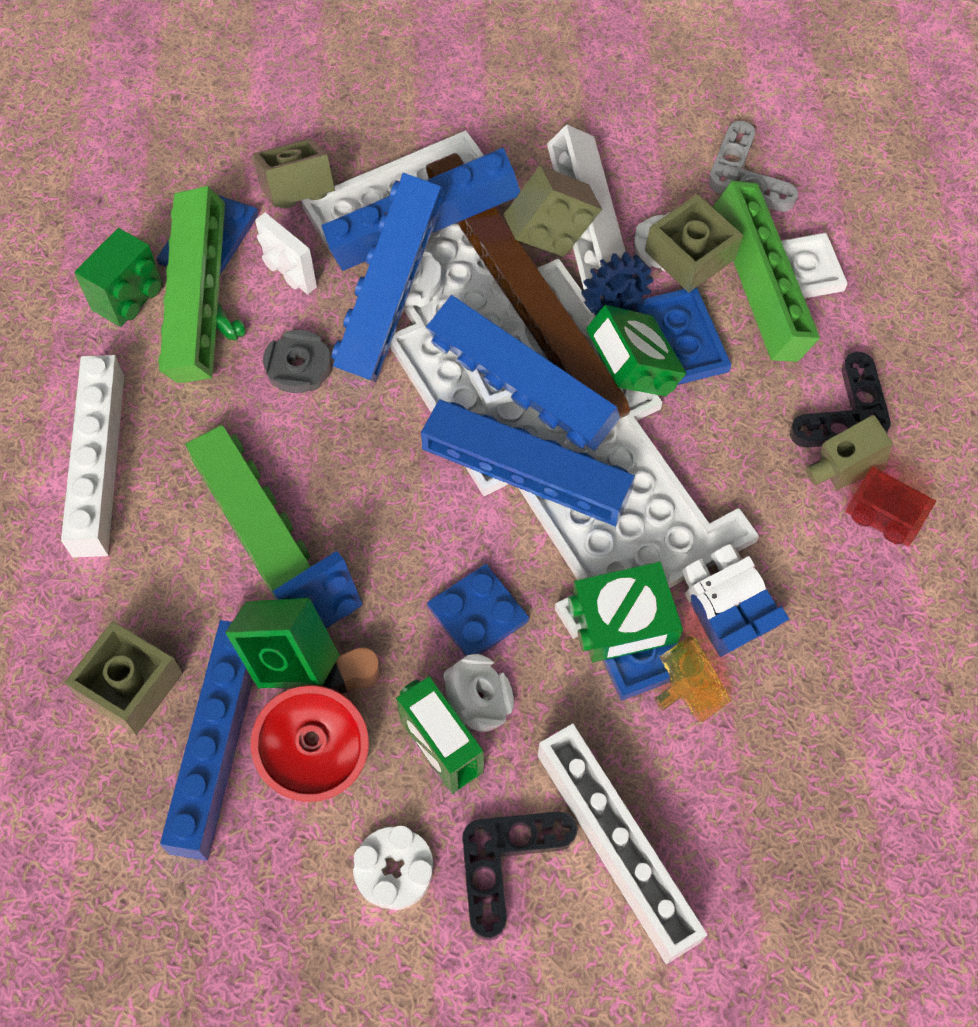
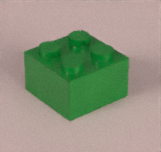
(119, 277)
(283, 643)

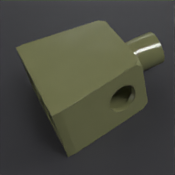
(852, 454)

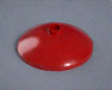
(306, 769)

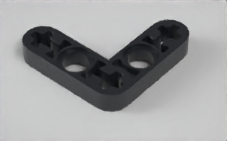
(859, 410)
(501, 846)

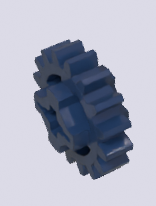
(616, 283)

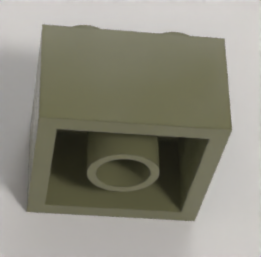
(294, 173)
(552, 211)
(693, 243)
(124, 677)

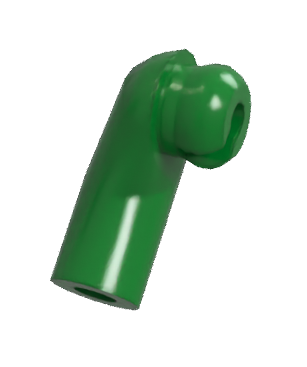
(229, 330)

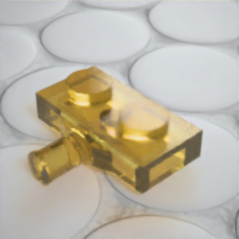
(692, 680)

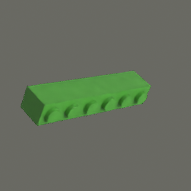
(767, 274)
(192, 286)
(248, 507)

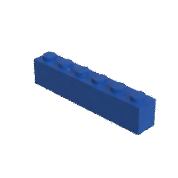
(468, 191)
(389, 276)
(523, 373)
(527, 462)
(208, 753)

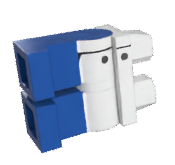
(731, 602)

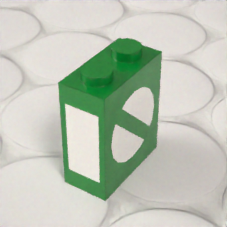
(635, 351)
(625, 612)
(440, 734)

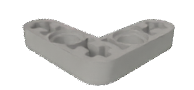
(734, 170)

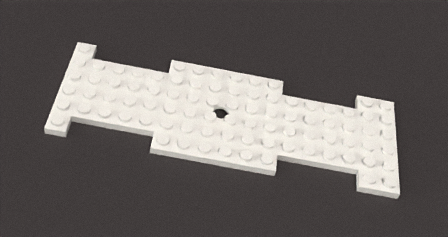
(660, 514)

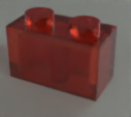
(890, 507)

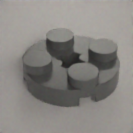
(297, 378)

